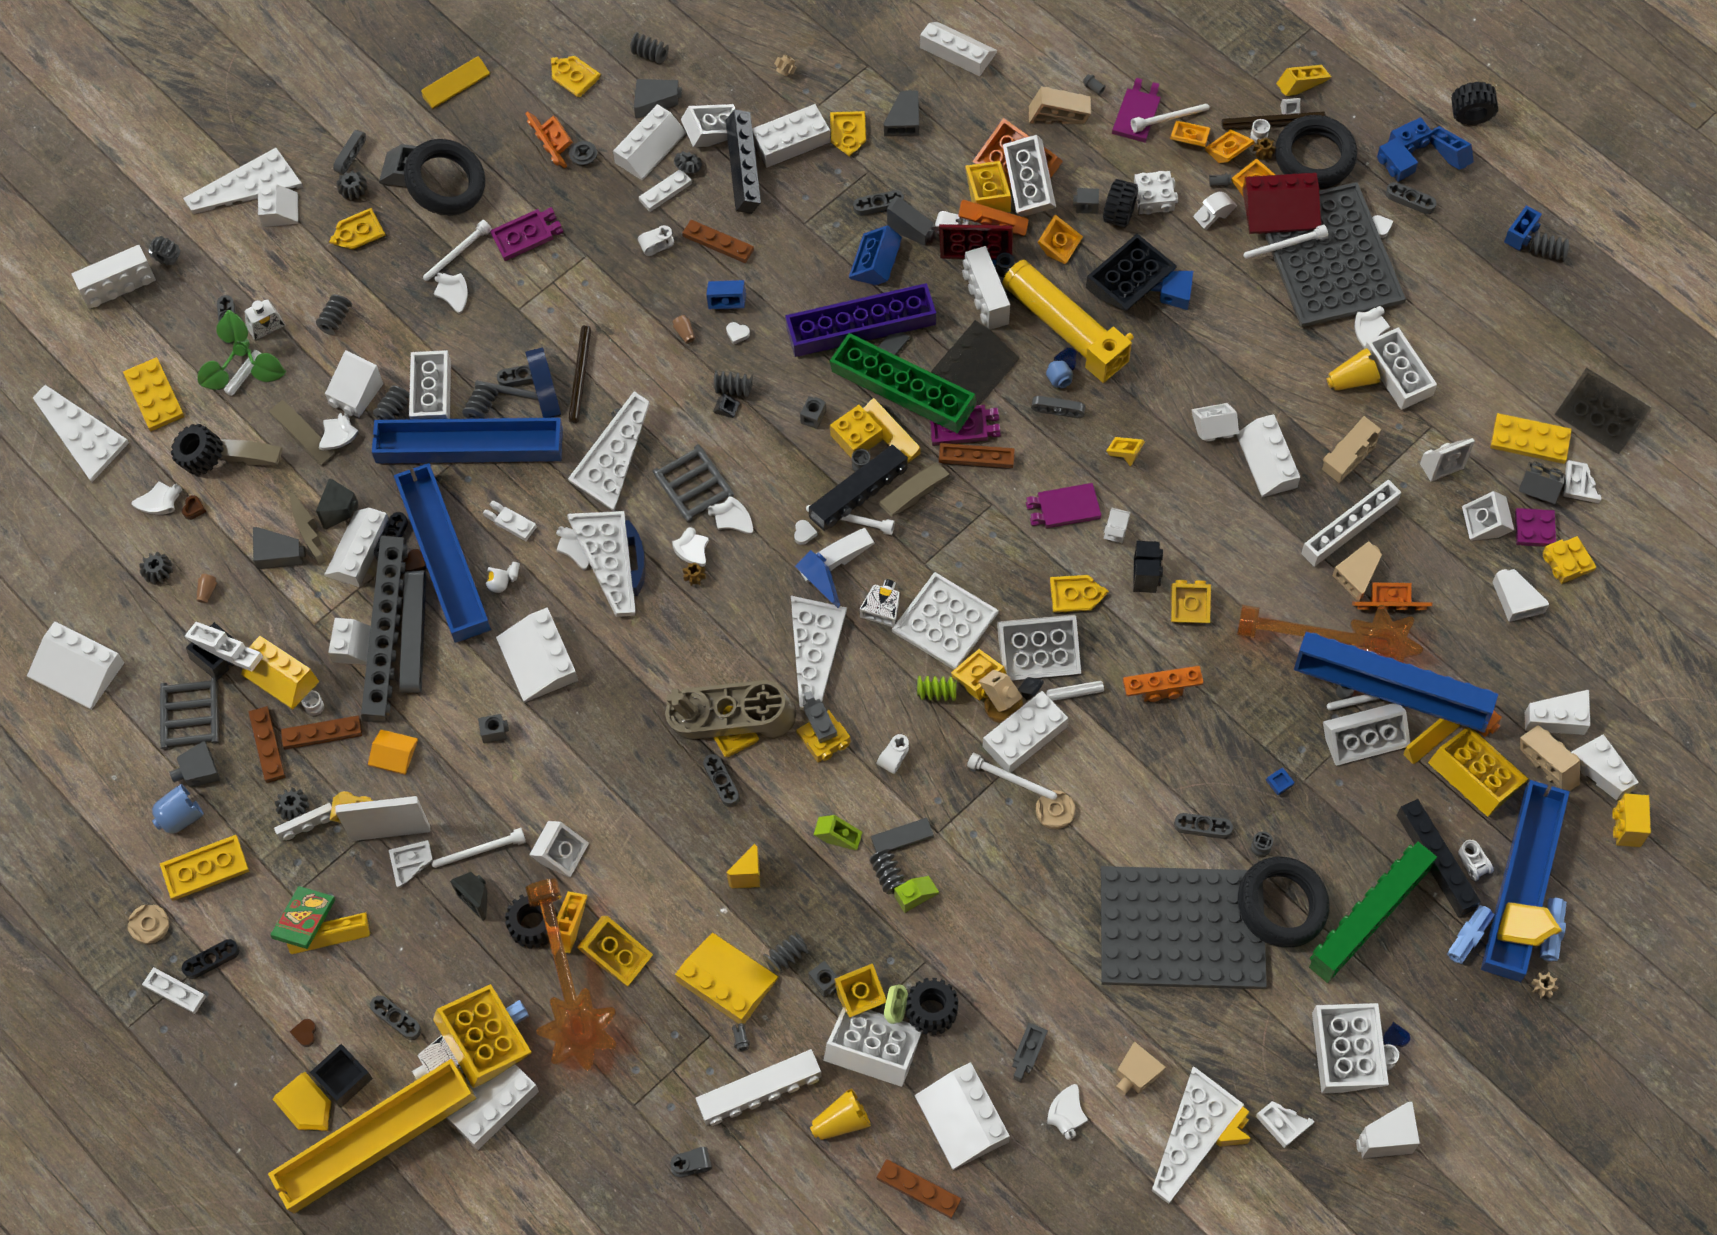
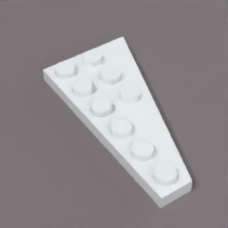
(244, 182)
(85, 437)
(608, 460)
(606, 548)
(816, 638)
(1198, 1125)

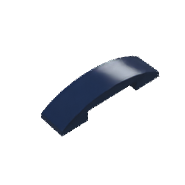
(543, 383)
(637, 576)

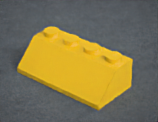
(280, 674)

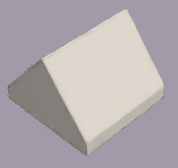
(1290, 106)

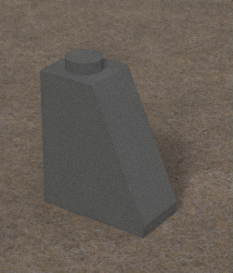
(653, 92)
(903, 116)
(909, 221)
(275, 549)

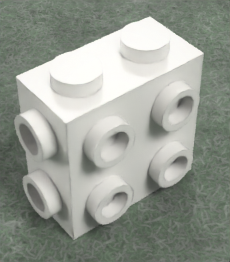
(1155, 192)

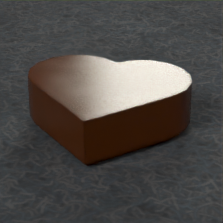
(193, 507)
(415, 561)
(304, 1032)

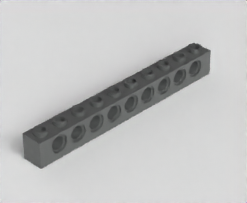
(370, 710)

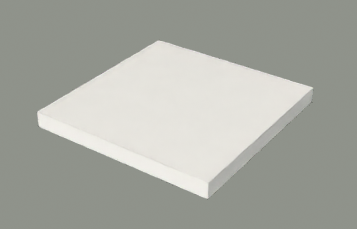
(945, 621)
(383, 818)

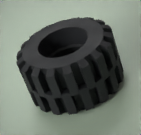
(1474, 103)
(1120, 203)
(197, 449)
(522, 935)
(932, 991)

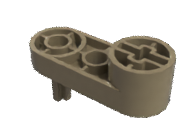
(757, 708)

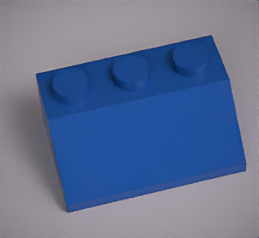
(876, 256)

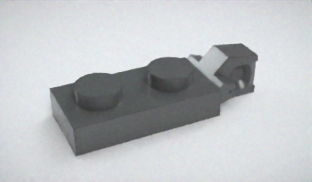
(819, 718)
(1028, 1050)

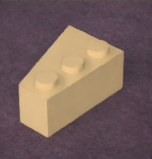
(1552, 757)

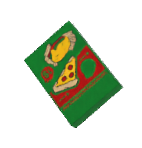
(302, 917)

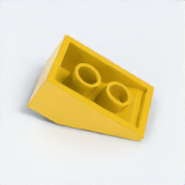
(989, 185)
(614, 950)

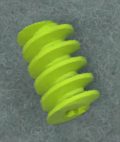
(936, 688)

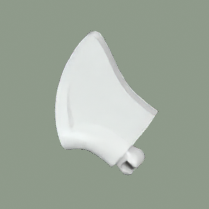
(452, 290)
(1370, 324)
(337, 433)
(158, 500)
(731, 516)
(571, 547)
(691, 547)
(1066, 1112)

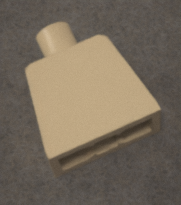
(1002, 692)
(1138, 1070)

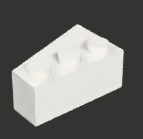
(1560, 714)
(1605, 767)

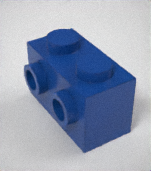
(1413, 134)
(1397, 159)
(1522, 228)
(726, 294)

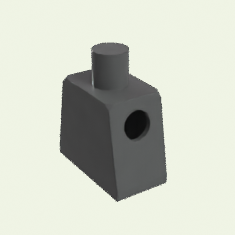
(196, 767)

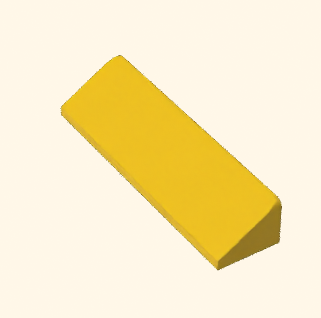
(455, 82)
(892, 431)
(1429, 739)
(337, 932)

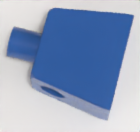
(1176, 289)

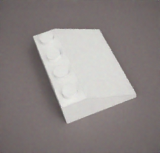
(1039, 647)
(536, 656)
(74, 665)
(873, 1046)
(1349, 1047)
(495, 1105)
(962, 1116)

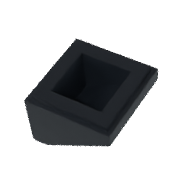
(726, 406)
(1030, 687)

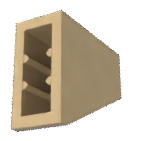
(1358, 570)

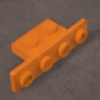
(553, 137)
(991, 216)
(1391, 595)
(1163, 684)

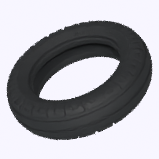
(1317, 126)
(453, 151)
(1260, 924)

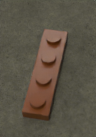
(718, 241)
(976, 455)
(321, 732)
(266, 744)
(918, 1188)

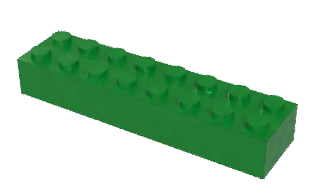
(903, 383)
(1372, 911)

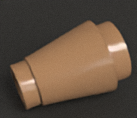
(683, 328)
(205, 587)

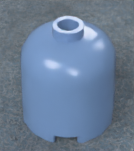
(175, 811)

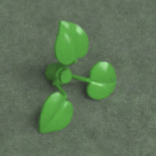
(231, 329)

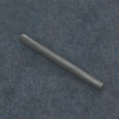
(510, 390)

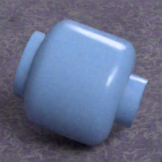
(1059, 374)

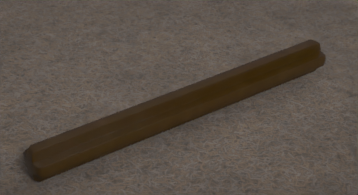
(1283, 119)
(579, 376)

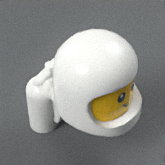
(499, 579)

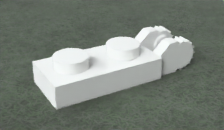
(511, 521)

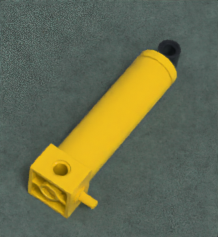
(1103, 349)

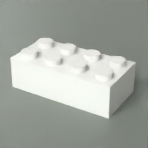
(791, 135)
(1029, 176)
(113, 276)
(986, 288)
(1401, 368)
(430, 385)
(1025, 732)

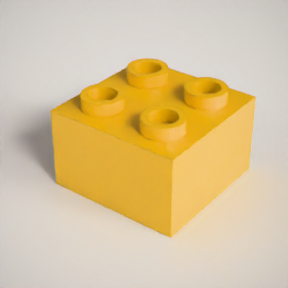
(856, 431)
(1632, 820)

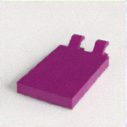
(1136, 105)
(525, 233)
(973, 430)
(1064, 506)

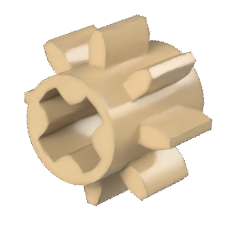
(785, 65)
(1539, 985)

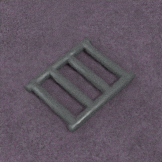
(707, 464)
(165, 707)

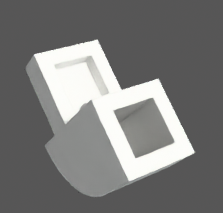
(1214, 206)
(1116, 525)

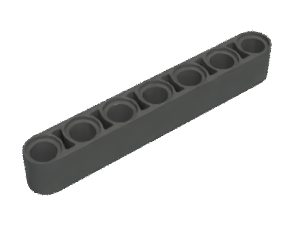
(412, 632)

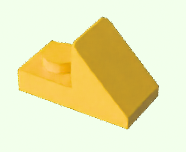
(1126, 448)
(1232, 1134)

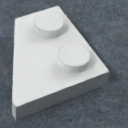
(1579, 483)
(409, 861)
(1283, 1123)

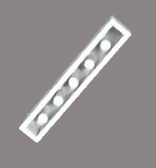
(1351, 523)
(759, 1087)

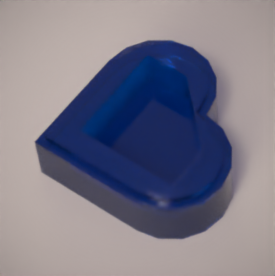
(1067, 355)
(1396, 1036)

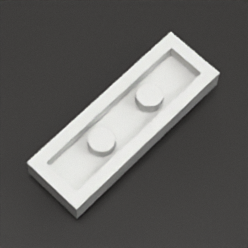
(665, 190)
(304, 822)
(174, 990)

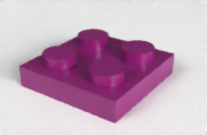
(1535, 527)

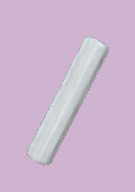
(241, 375)
(1075, 690)

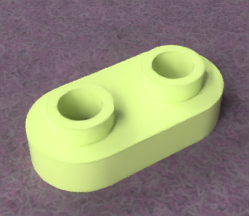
(895, 1004)

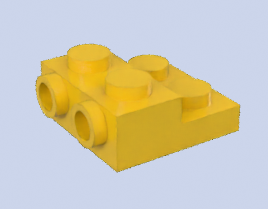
(1568, 559)
(1190, 602)
(973, 670)
(824, 750)

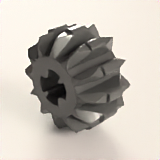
(351, 185)
(164, 250)
(156, 568)
(284, 807)

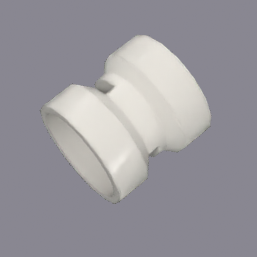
(1260, 129)
(310, 700)
(1391, 1054)

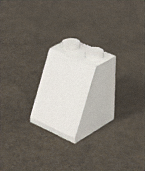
(353, 384)
(1390, 1134)

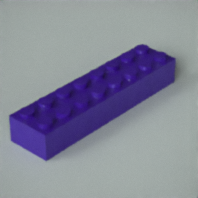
(863, 317)

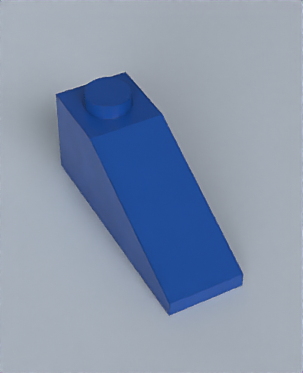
(1452, 148)
(819, 574)

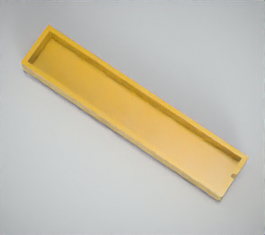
(371, 1136)

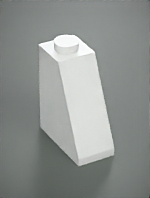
(1518, 596)

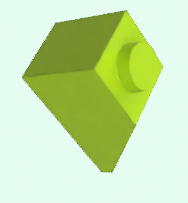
(837, 832)
(915, 892)

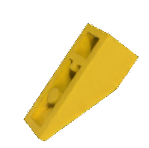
(1300, 79)
(570, 918)

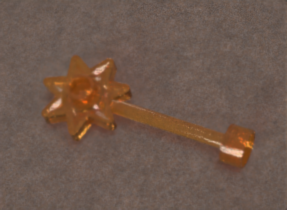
(1380, 636)
(577, 1025)

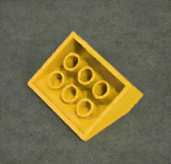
(1477, 770)
(726, 978)
(481, 1035)

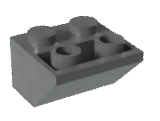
(394, 165)
(1542, 482)

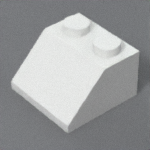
(277, 205)
(1215, 421)
(1488, 517)
(349, 641)
(559, 848)

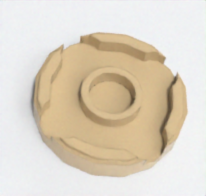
(1055, 813)
(148, 924)

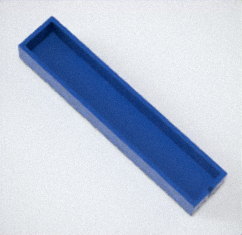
(467, 440)
(442, 553)
(1396, 681)
(1526, 873)

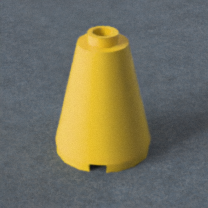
(1354, 372)
(841, 1117)

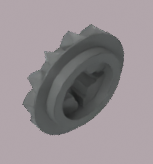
(584, 147)
(692, 166)

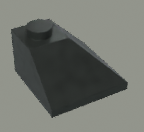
(336, 504)
(472, 892)

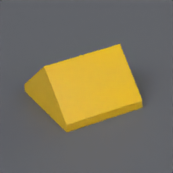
(745, 871)
(859, 990)

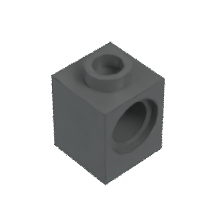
(1086, 200)
(813, 419)
(487, 722)
(819, 972)

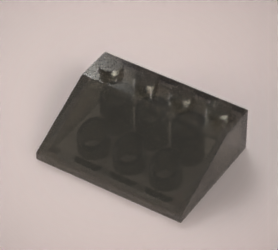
(977, 361)
(1603, 411)

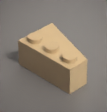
(1059, 106)
(1351, 449)

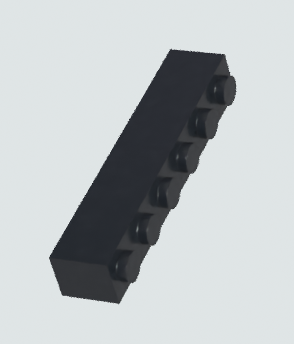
(743, 161)
(858, 487)
(1445, 868)

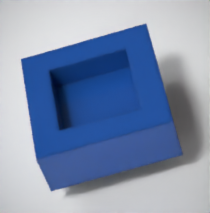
(1280, 781)

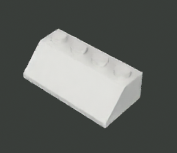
(956, 48)
(649, 142)
(1268, 456)
(357, 547)
(1367, 733)

